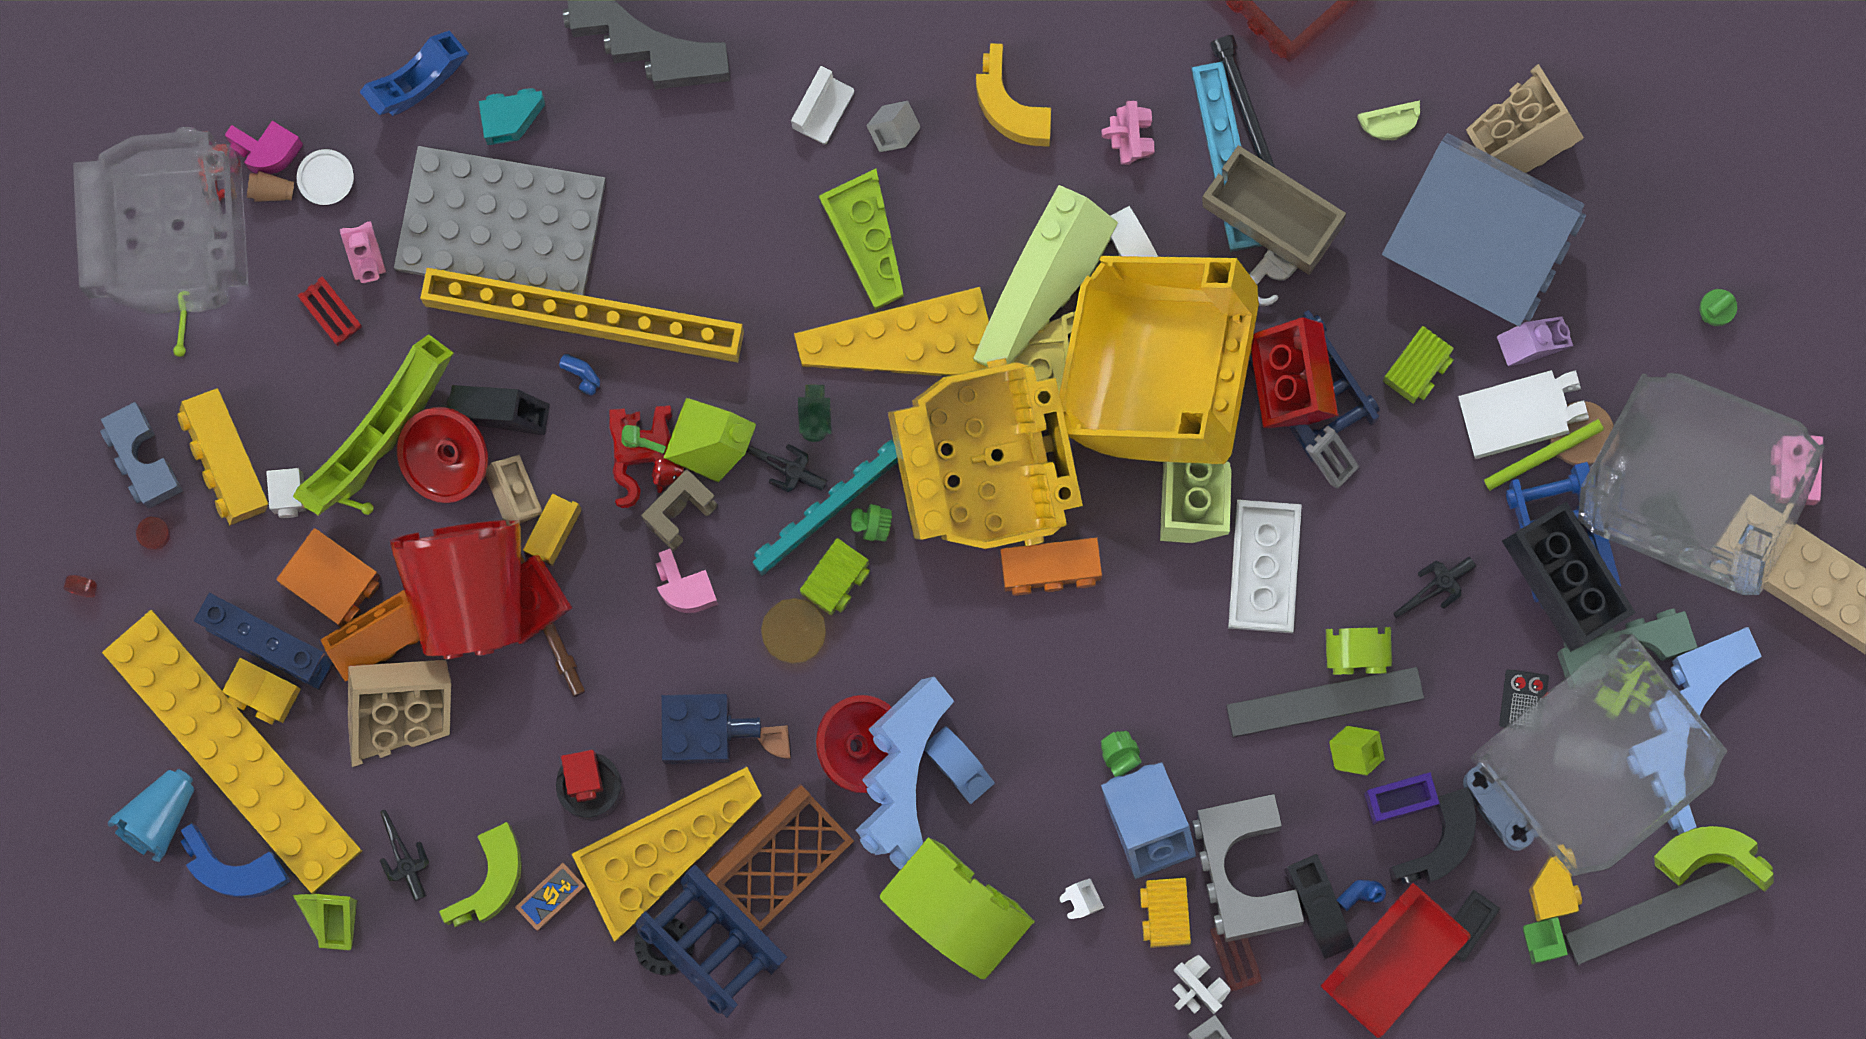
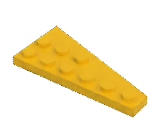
(916, 338)
(648, 857)

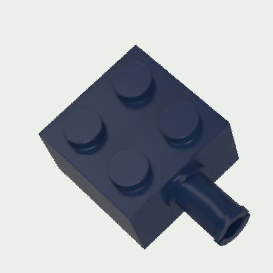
(700, 728)

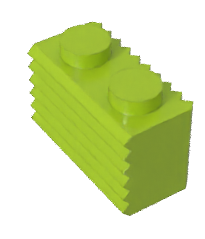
(1418, 365)
(835, 577)

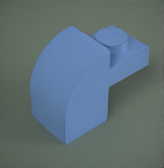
(958, 764)

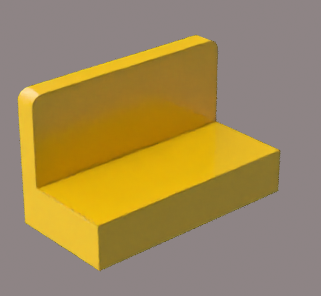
(552, 529)

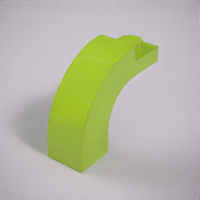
(1713, 845)
(501, 880)

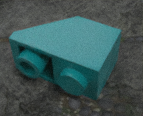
(510, 116)

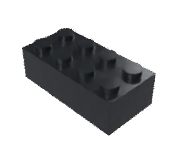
(1568, 576)

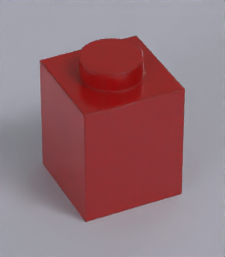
(582, 775)

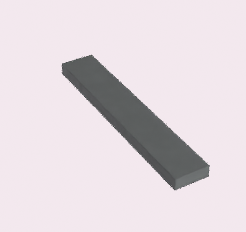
(1325, 702)
(1658, 913)

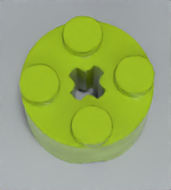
(1358, 649)

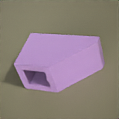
(1534, 340)

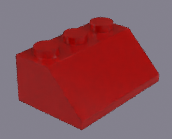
(1293, 374)

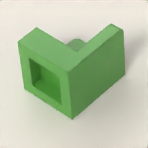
(1545, 940)

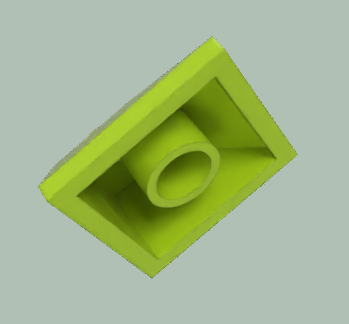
(708, 439)

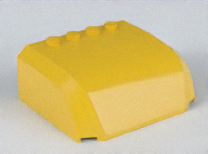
(1160, 358)

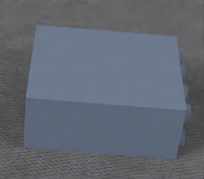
(1485, 230)

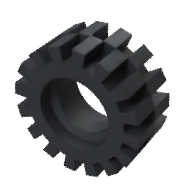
(655, 964)

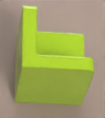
(1357, 750)

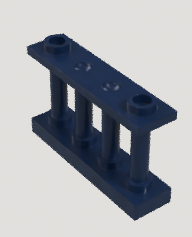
(1366, 406)
(264, 641)
(719, 911)

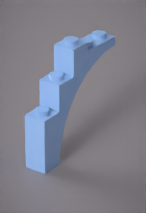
(1701, 674)
(893, 781)

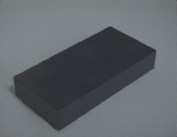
(1475, 917)

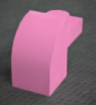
(687, 593)

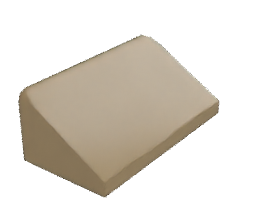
(513, 490)

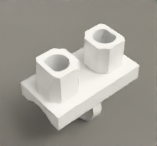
(1189, 974)

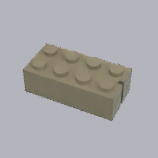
(1274, 210)

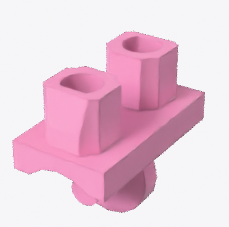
(1125, 132)
(363, 252)

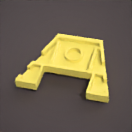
(1049, 350)

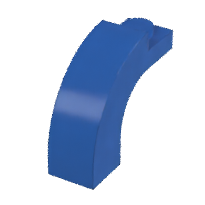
(418, 77)
(244, 881)

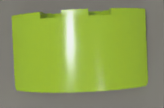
(955, 912)

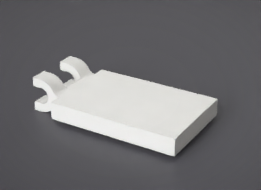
(1520, 412)

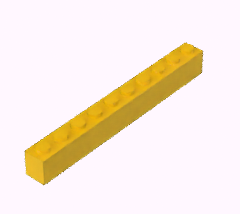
(582, 315)

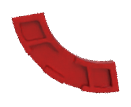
(1395, 960)

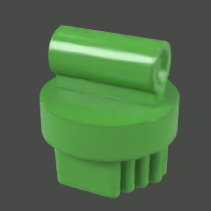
(1718, 307)
(875, 522)
(1120, 753)

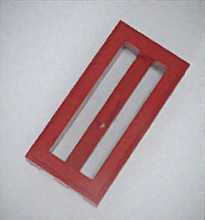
(313, 290)

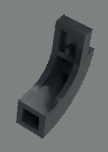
(1458, 830)

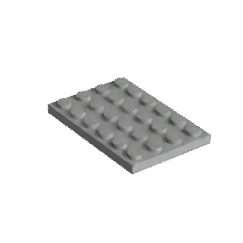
(500, 220)

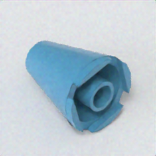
(154, 814)

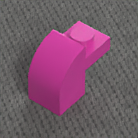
(269, 154)

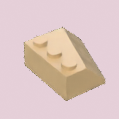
(1527, 125)
(396, 706)

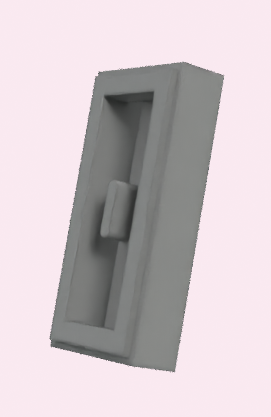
(1322, 445)

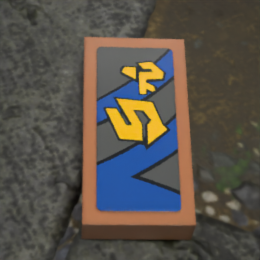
(550, 897)

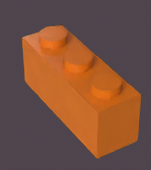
(1051, 566)
(372, 635)

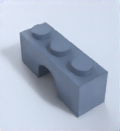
(126, 432)

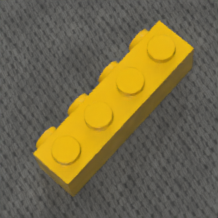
(222, 456)

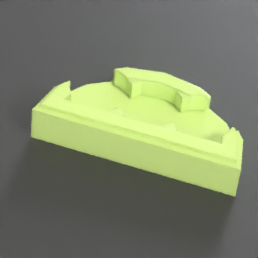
(1391, 122)

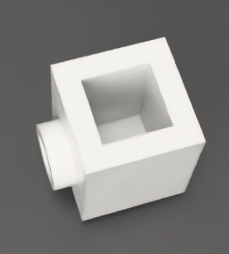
(281, 489)

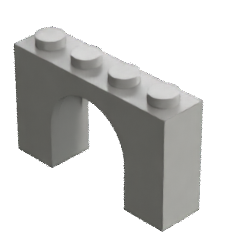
(1241, 914)

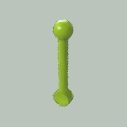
(179, 350)
(366, 508)

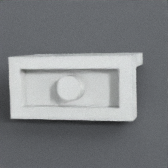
(822, 106)

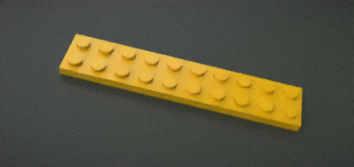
(232, 752)

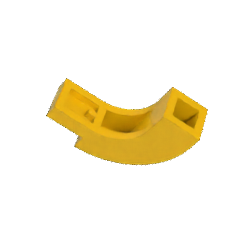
(1008, 117)

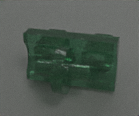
(814, 413)

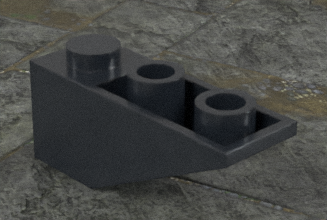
(1319, 906)

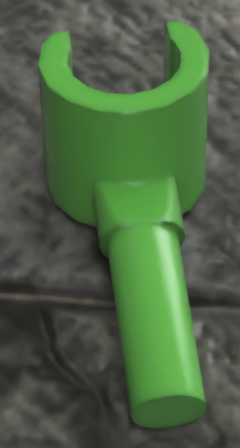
(632, 439)

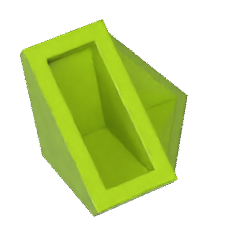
(329, 918)

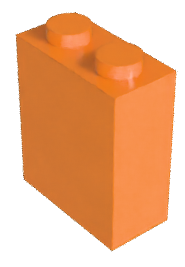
(329, 578)

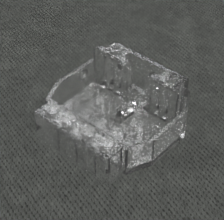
(165, 182)

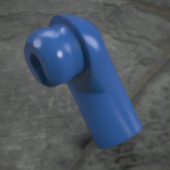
(583, 370)
(1362, 890)

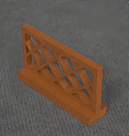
(759, 836)

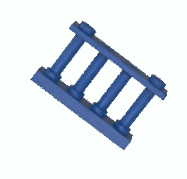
(1516, 499)

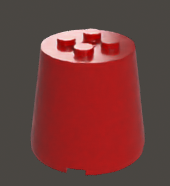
(463, 586)

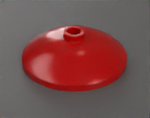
(426, 456)
(839, 726)

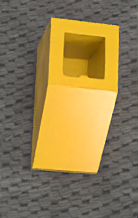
(1554, 893)

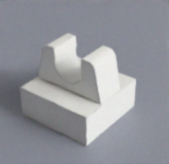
(1084, 899)

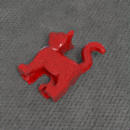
(663, 472)

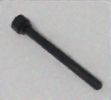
(1225, 49)

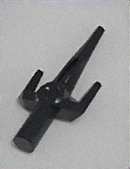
(794, 470)
(1444, 580)
(406, 867)

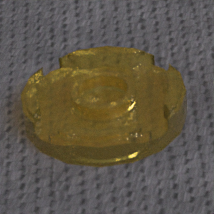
(793, 631)

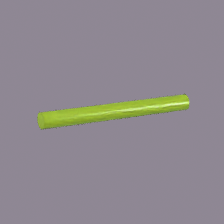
(1544, 454)

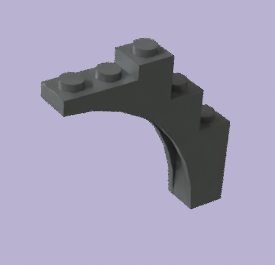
(672, 59)

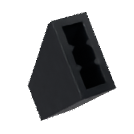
(500, 408)

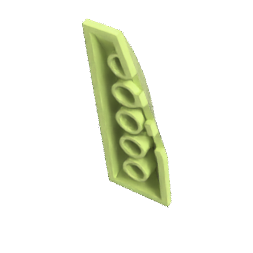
(1049, 271)
(1195, 501)

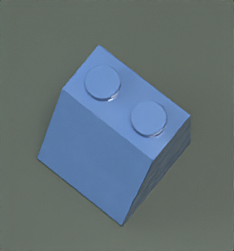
(1148, 820)

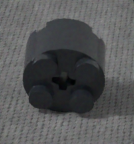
(605, 801)

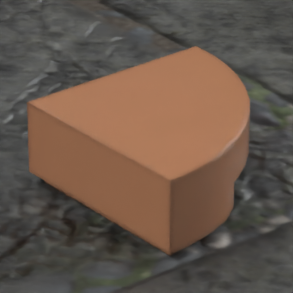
(776, 741)

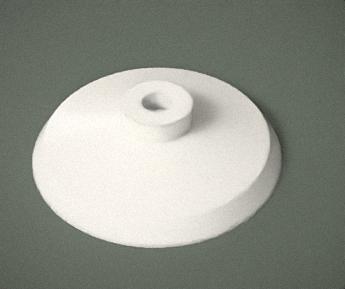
(325, 177)

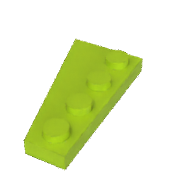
(863, 229)

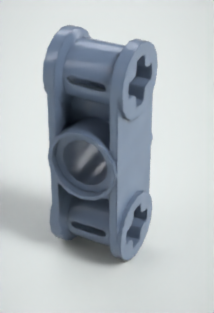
(1497, 812)

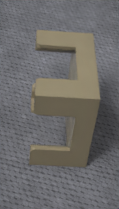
(672, 503)

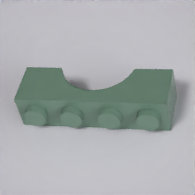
(1665, 637)

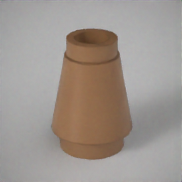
(269, 187)

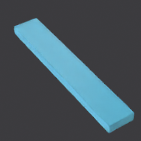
(1219, 130)

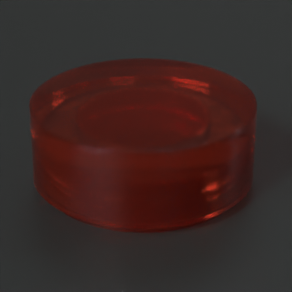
(152, 533)
(80, 586)

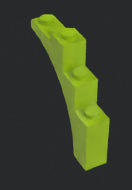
(380, 429)

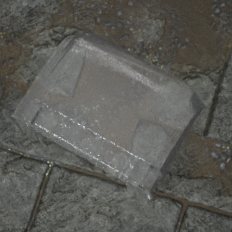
(1701, 481)
(1602, 758)

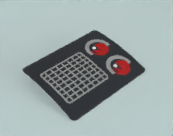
(1520, 693)

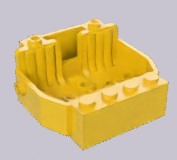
(993, 499)

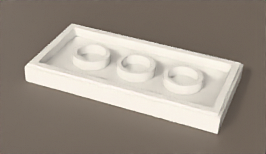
(1264, 566)

